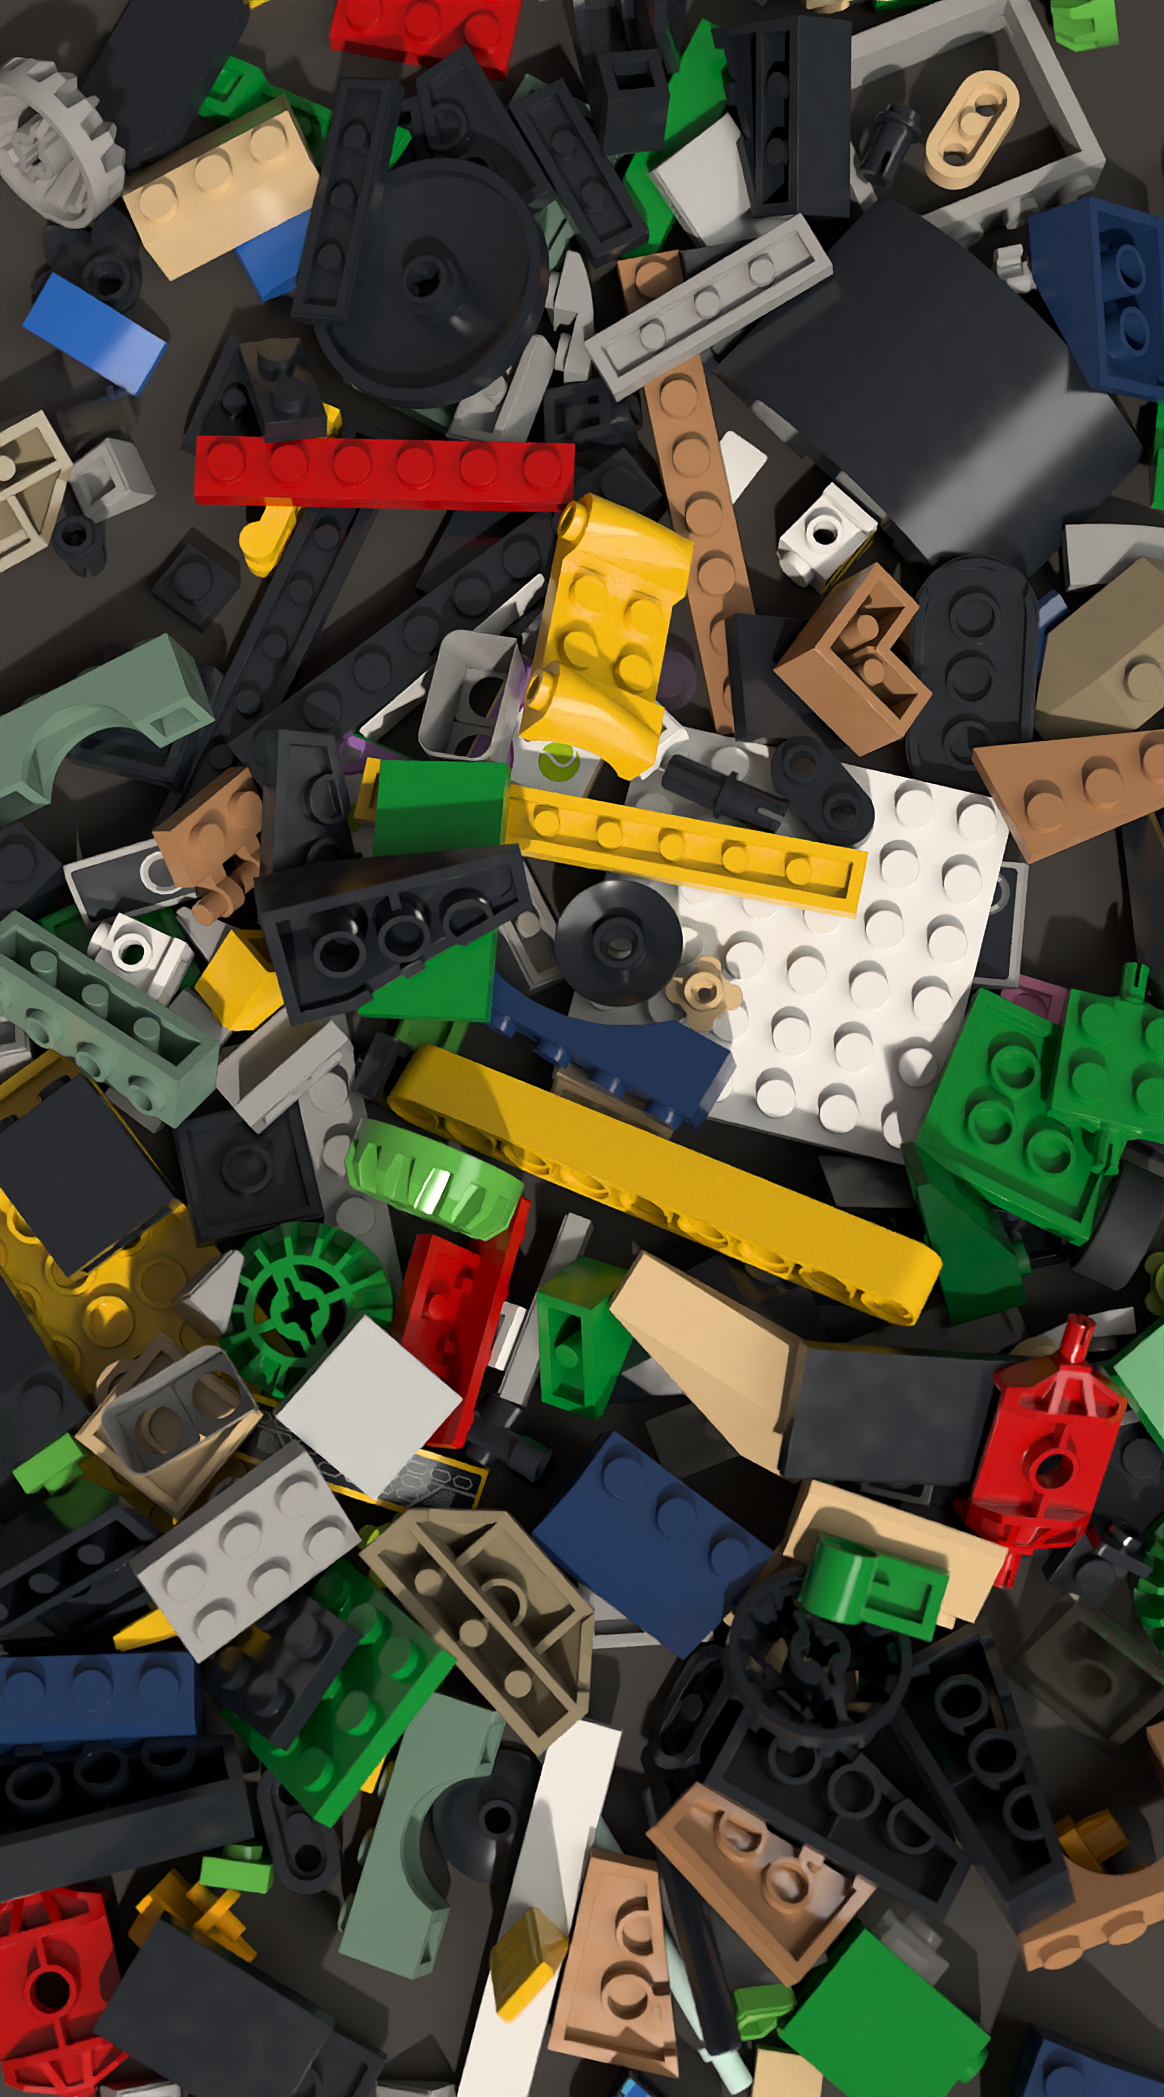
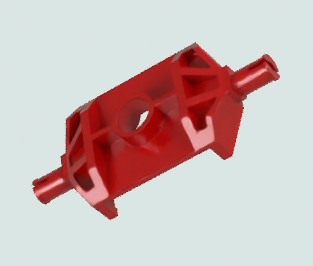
(1044, 1410)
(47, 2046)

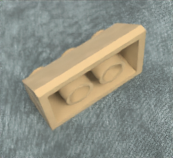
(223, 188)
(971, 1560)

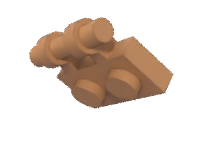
(207, 832)

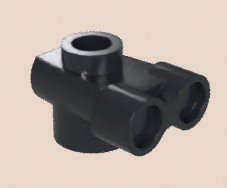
(499, 1439)

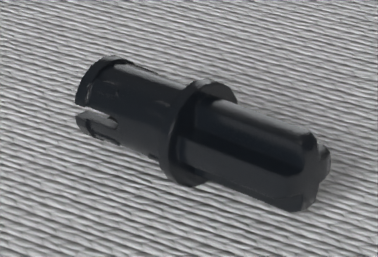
(722, 793)

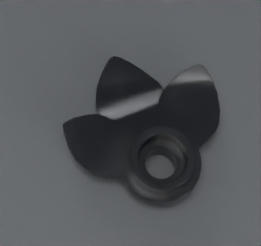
(95, 258)

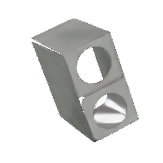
(461, 663)
(122, 1413)

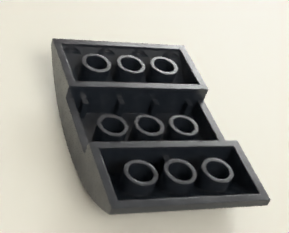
(934, 398)

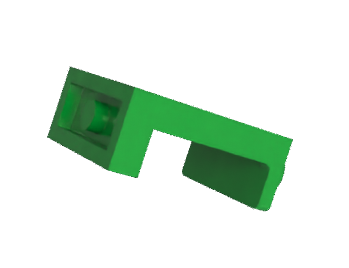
(881, 2025)

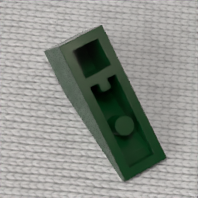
(978, 1259)

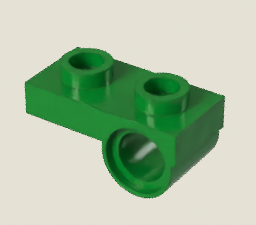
(872, 1585)

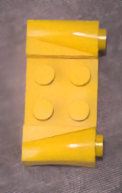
(606, 634)

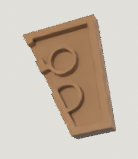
(1073, 786)
(762, 1886)
(616, 1971)

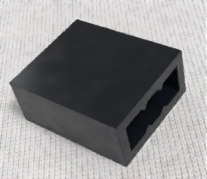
(80, 1177)

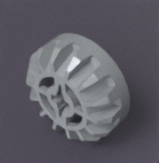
(56, 144)

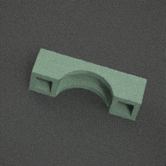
(145, 690)
(396, 1912)

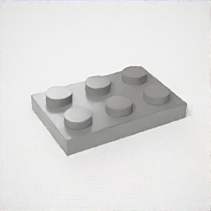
(245, 1551)

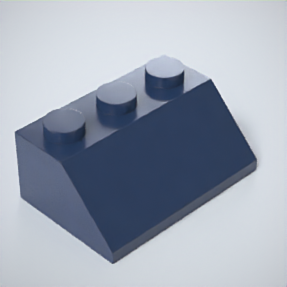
(648, 1544)
(99, 1697)

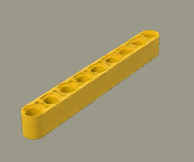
(667, 1185)

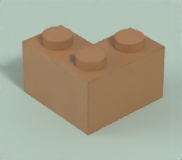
(846, 663)

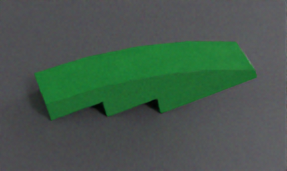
(694, 103)

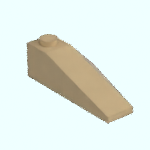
(716, 1351)

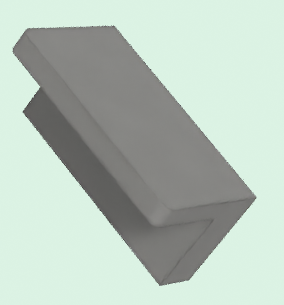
(279, 1066)

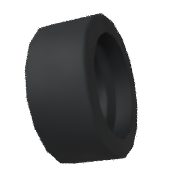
(1122, 1227)

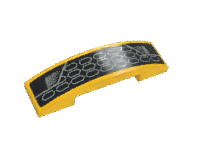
(424, 1482)

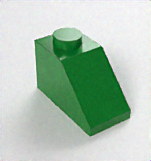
(580, 1337)

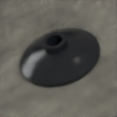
(613, 912)
(461, 1813)

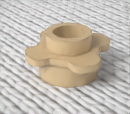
(701, 1012)

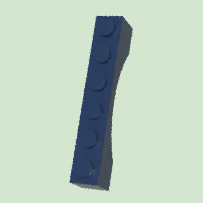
(656, 1062)

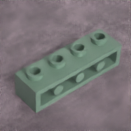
(103, 1023)

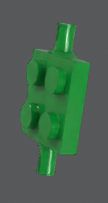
(1110, 1067)

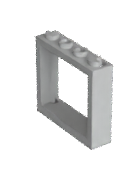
(949, 26)

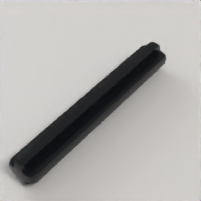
(695, 1940)

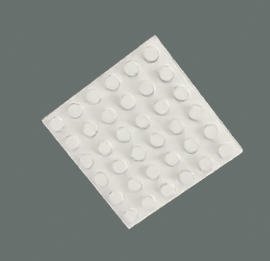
(836, 1011)

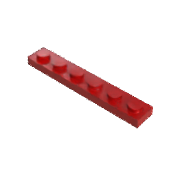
(385, 474)

